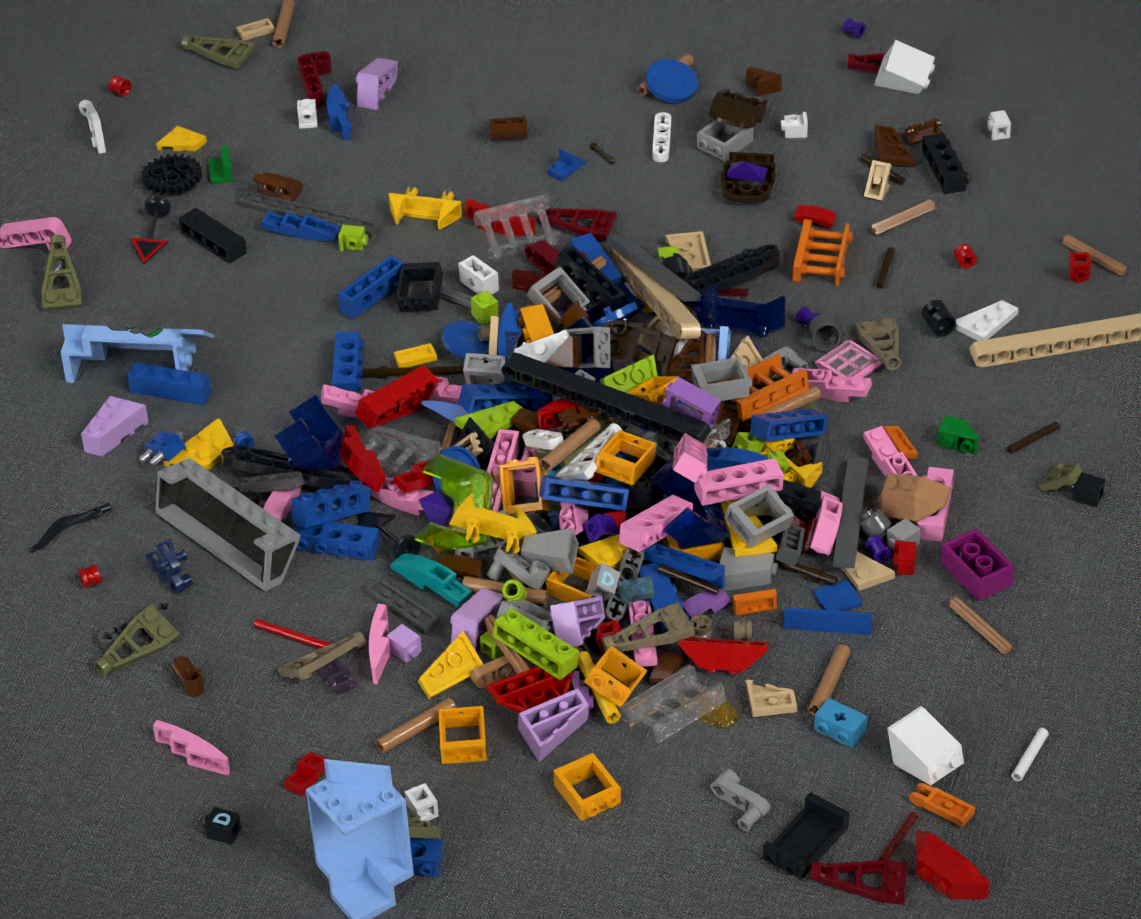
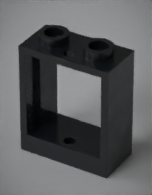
(410, 272)

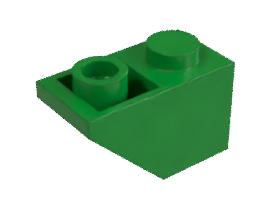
(957, 435)

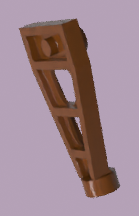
(683, 358)

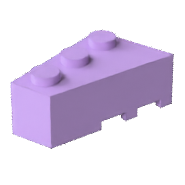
(374, 81)
(111, 424)
(471, 615)
(576, 619)
(552, 722)

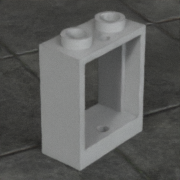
(707, 141)
(560, 278)
(601, 345)
(722, 370)
(479, 372)
(744, 526)
(529, 610)

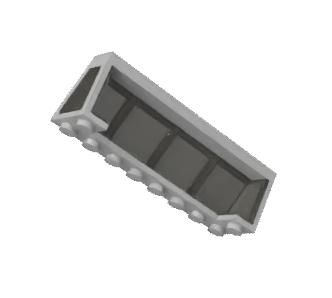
(226, 523)

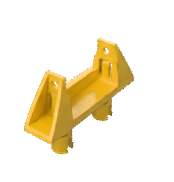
(443, 210)
(803, 475)
(492, 523)

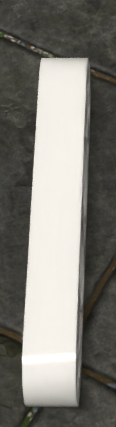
(661, 137)

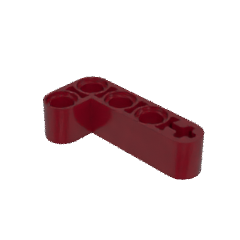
(310, 68)
(543, 255)

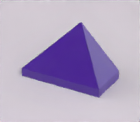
(747, 171)
(436, 509)

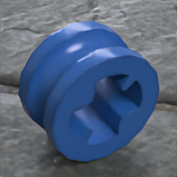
(244, 438)

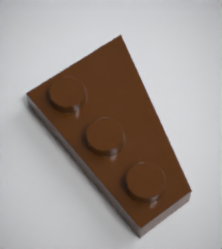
(890, 147)

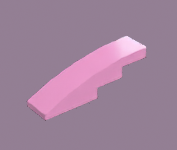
(280, 502)
(378, 642)
(198, 751)

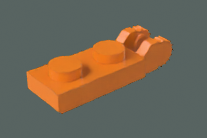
(942, 804)

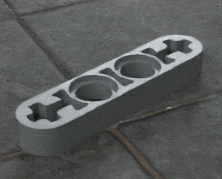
(269, 483)
(634, 568)
(110, 634)

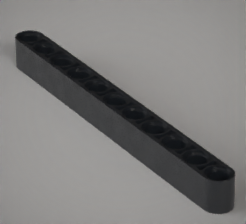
(603, 398)

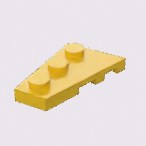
(604, 551)
(451, 667)

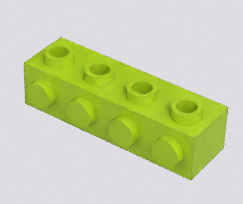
(536, 643)

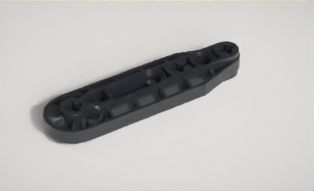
(734, 269)
(268, 462)

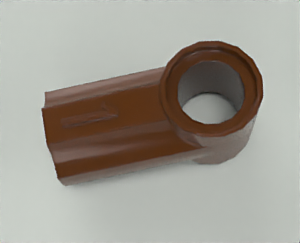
(189, 676)

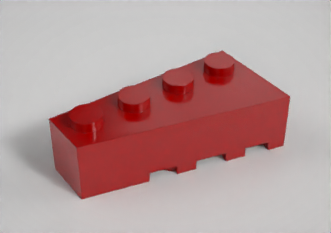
(397, 398)

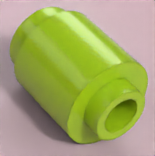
(510, 587)

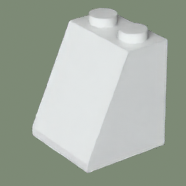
(905, 69)
(924, 747)

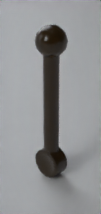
(593, 146)

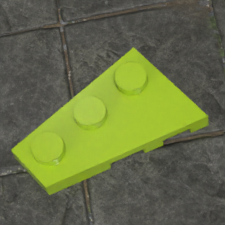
(632, 375)
(492, 418)

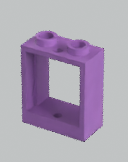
(694, 397)

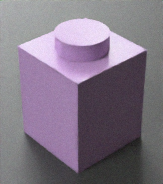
(404, 643)

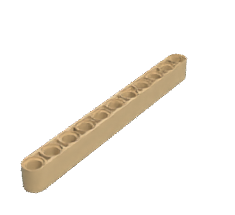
(658, 298)
(1056, 341)

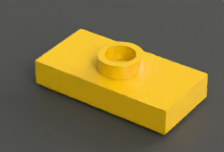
(415, 356)

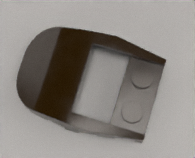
(736, 109)
(747, 191)
(624, 341)

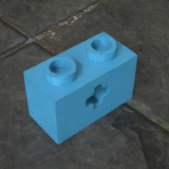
(840, 723)

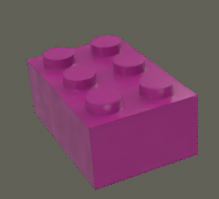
(977, 564)

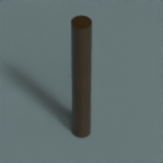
(894, 176)
(885, 267)
(1033, 437)
(688, 579)

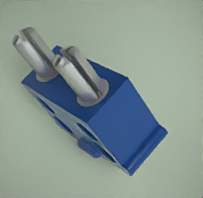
(163, 447)

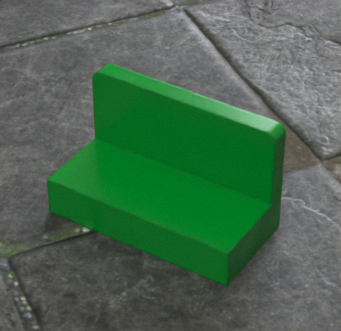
(220, 168)

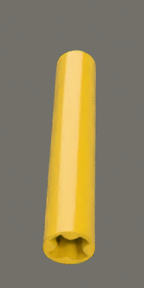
(607, 707)

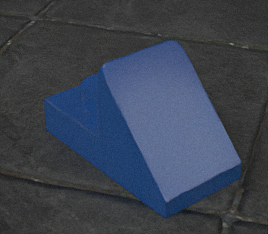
(565, 165)

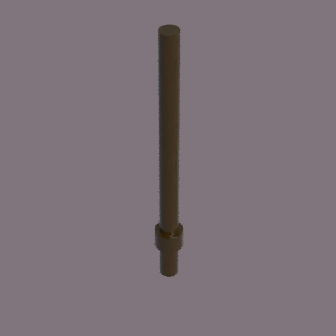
(384, 372)
(814, 574)

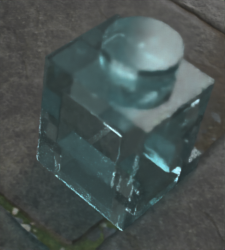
(636, 589)

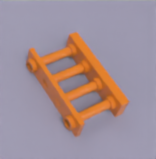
(805, 245)
(774, 392)

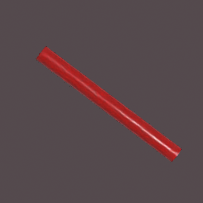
(290, 633)

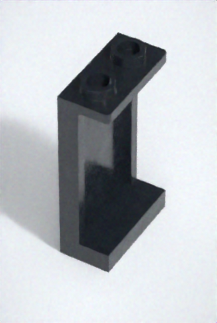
(807, 836)

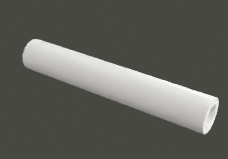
(1030, 754)

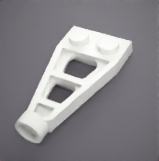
(94, 125)
(583, 469)

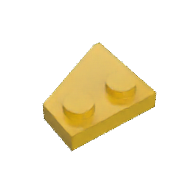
(182, 139)

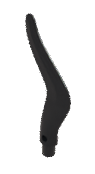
(67, 521)

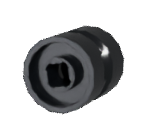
(938, 318)

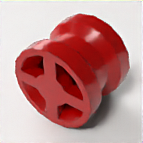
(120, 85)
(965, 256)
(89, 576)

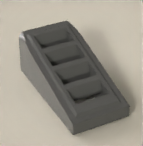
(790, 546)

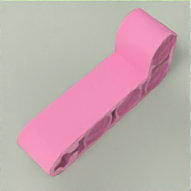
(32, 232)

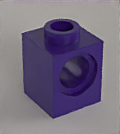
(600, 527)

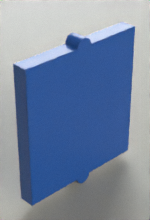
(838, 597)

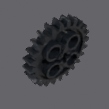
(171, 174)

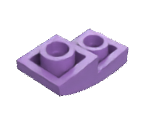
(703, 601)
(577, 683)

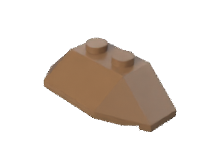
(911, 497)

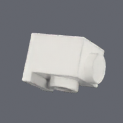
(307, 113)
(999, 125)
(795, 126)
(422, 802)

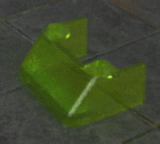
(458, 482)

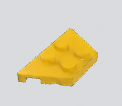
(205, 446)

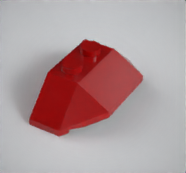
(722, 653)
(528, 689)
(948, 869)

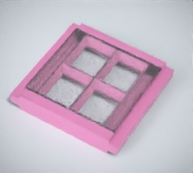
(849, 361)

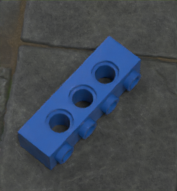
(370, 287)
(347, 361)
(483, 396)
(788, 424)
(330, 504)
(340, 540)
(426, 856)

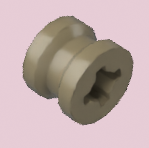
(701, 626)
(743, 631)

